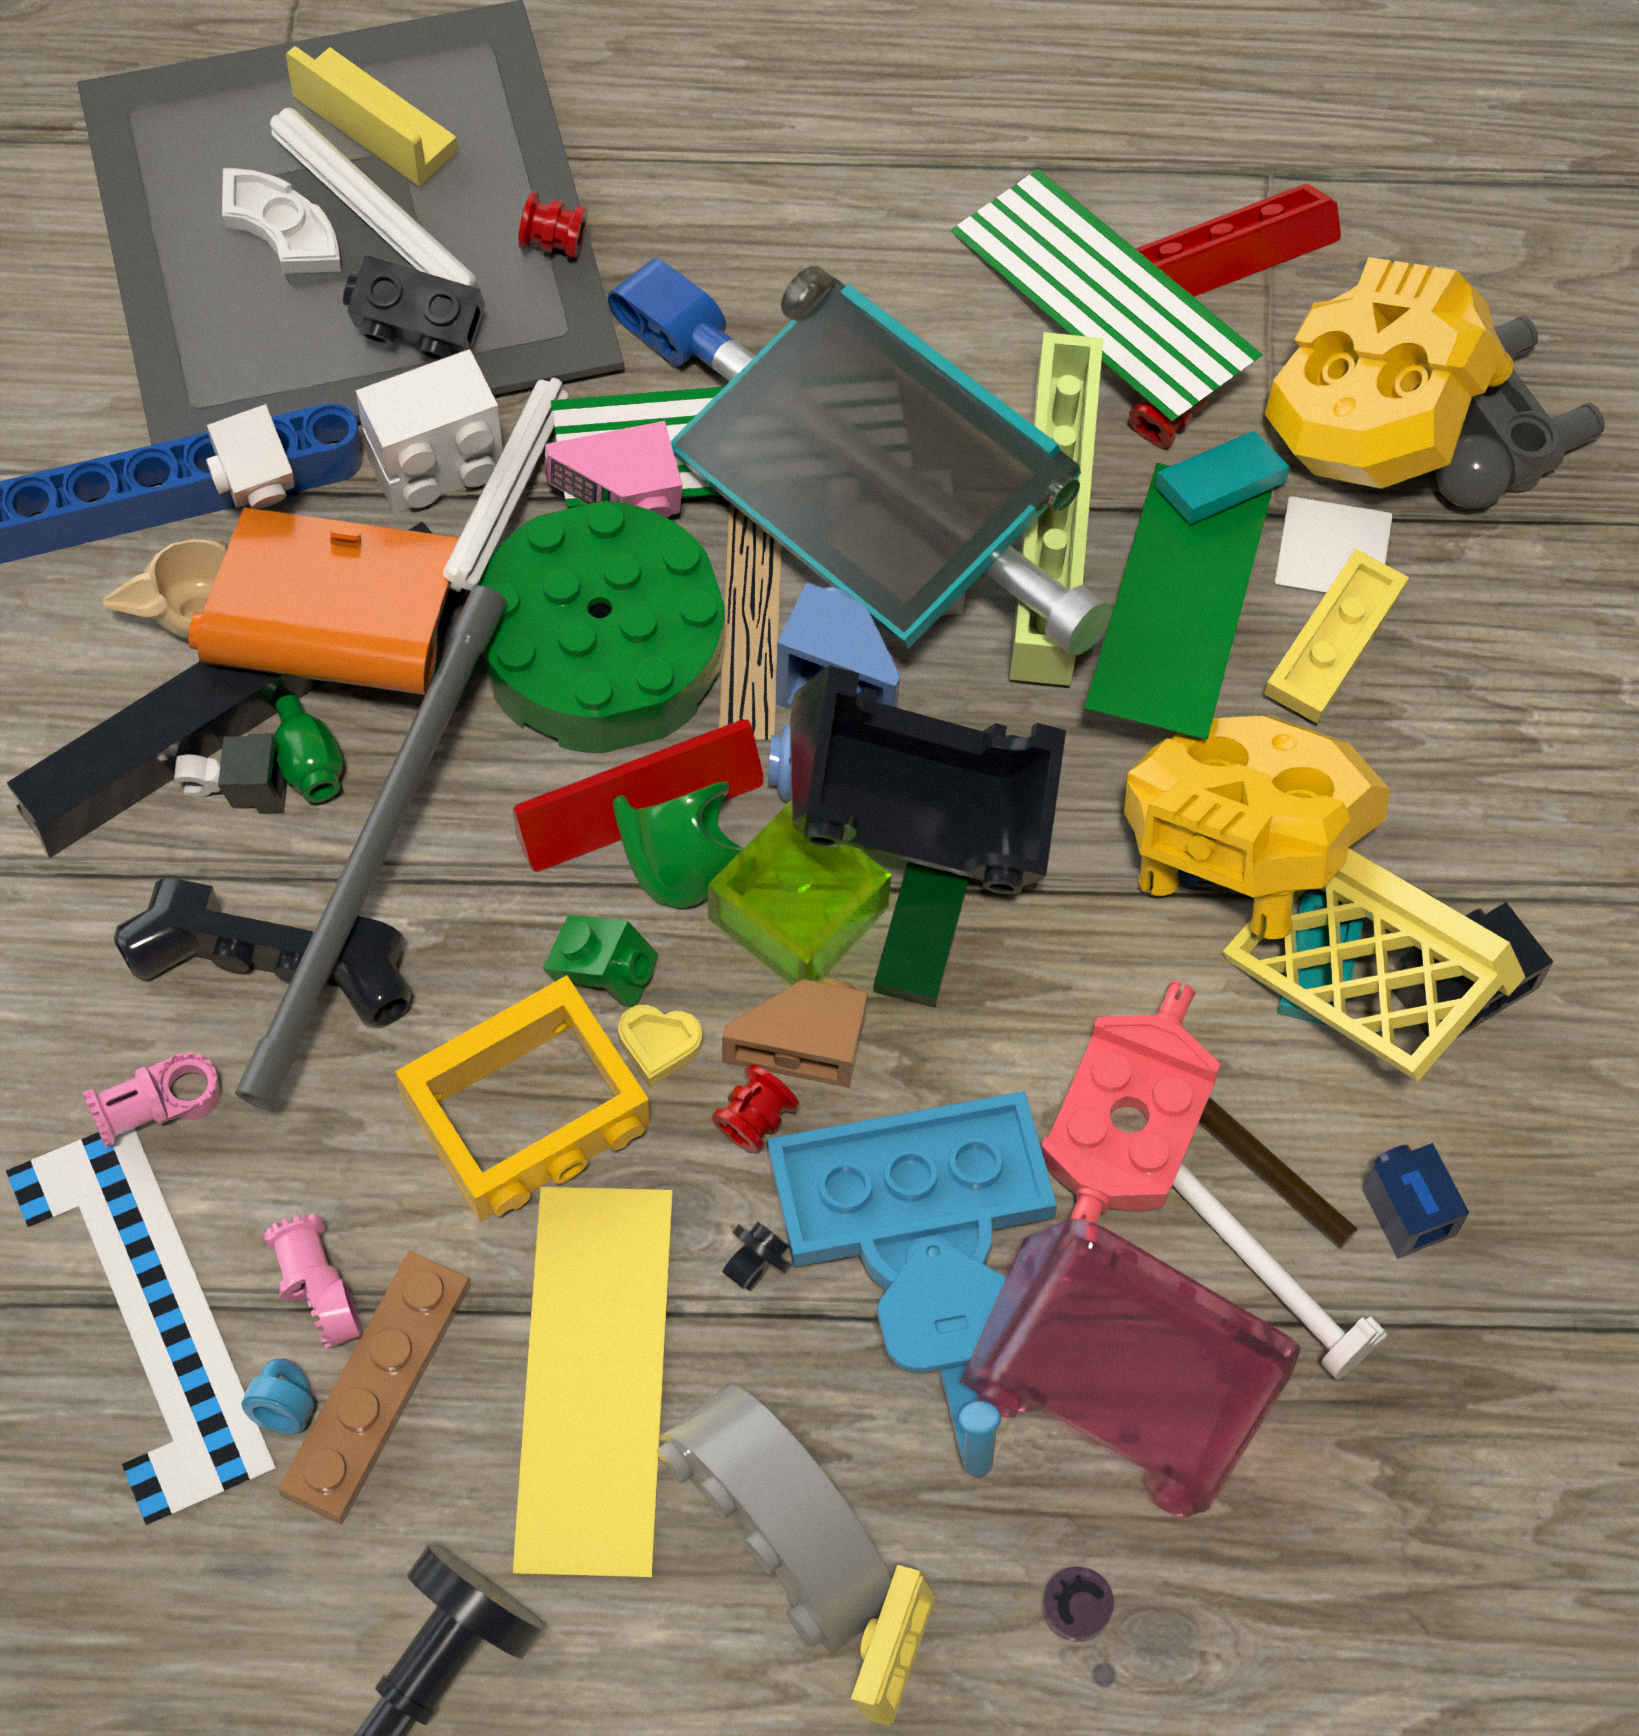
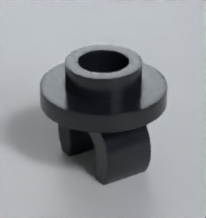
(754, 1258)

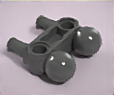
(1510, 436)

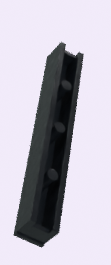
(139, 745)

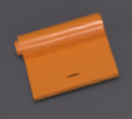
(326, 601)

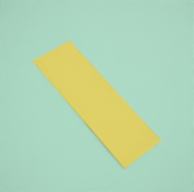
(594, 1383)

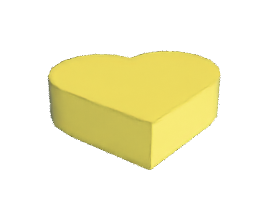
(659, 1041)

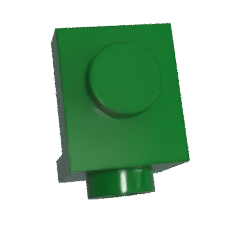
(603, 956)

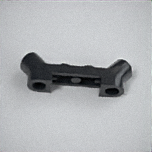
(188, 922)

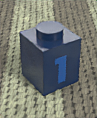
(1414, 1198)

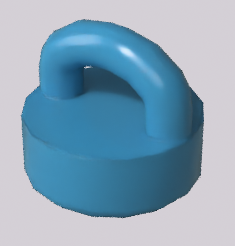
(277, 1403)

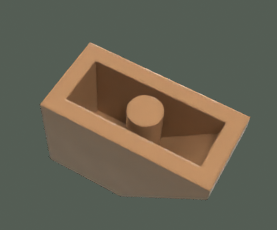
(801, 1032)

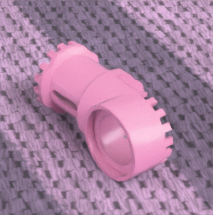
(150, 1097)
(310, 1277)

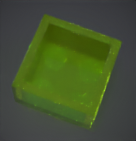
(797, 901)

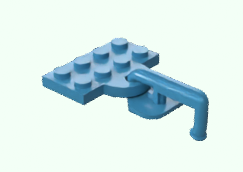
(921, 1211)

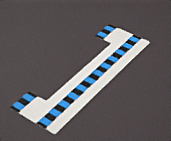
(165, 1316)

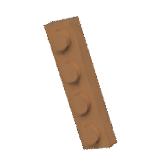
(374, 1387)

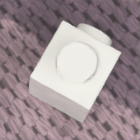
(249, 459)

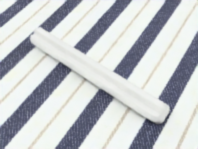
(366, 198)
(503, 487)

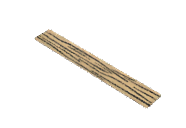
(750, 626)

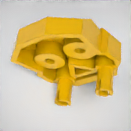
(1389, 336)
(1252, 811)

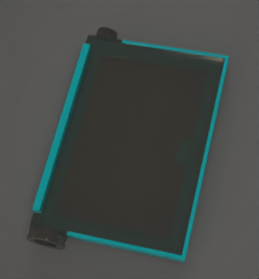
(874, 457)

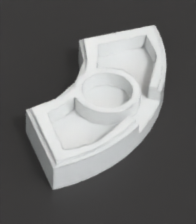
(282, 218)

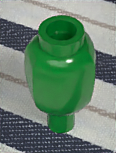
(307, 752)

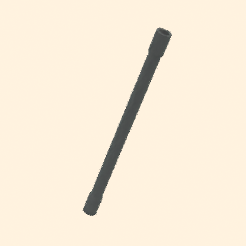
(277, 1049)

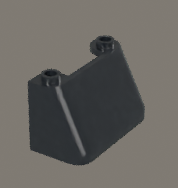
(922, 785)

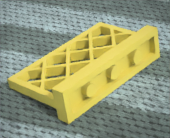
(1414, 921)

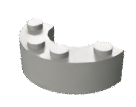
(789, 1508)

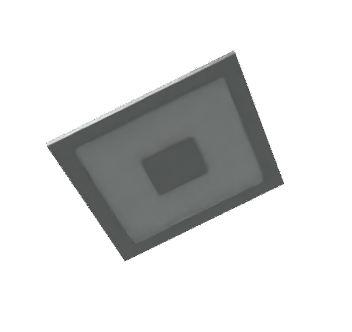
(209, 303)

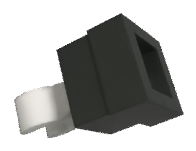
(245, 774)

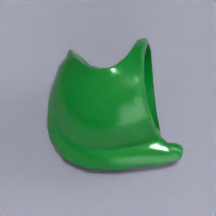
(676, 844)

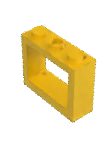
(491, 1047)

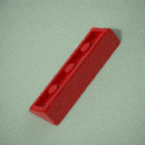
(1247, 239)
(582, 813)

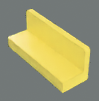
(370, 113)

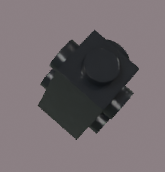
(413, 307)

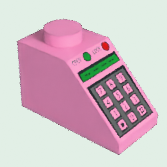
(620, 467)

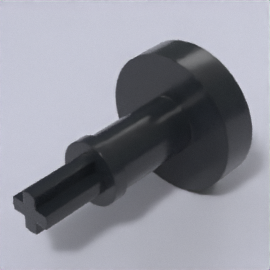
(465, 1614)

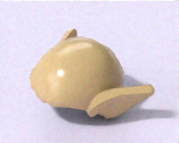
(172, 584)

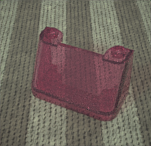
(1131, 1359)

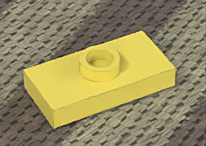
(892, 1646)

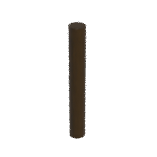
(1277, 1174)

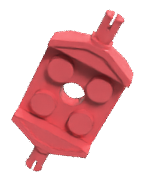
(1139, 1065)

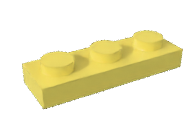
(1336, 636)

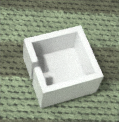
(431, 431)

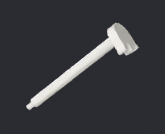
(1345, 1349)

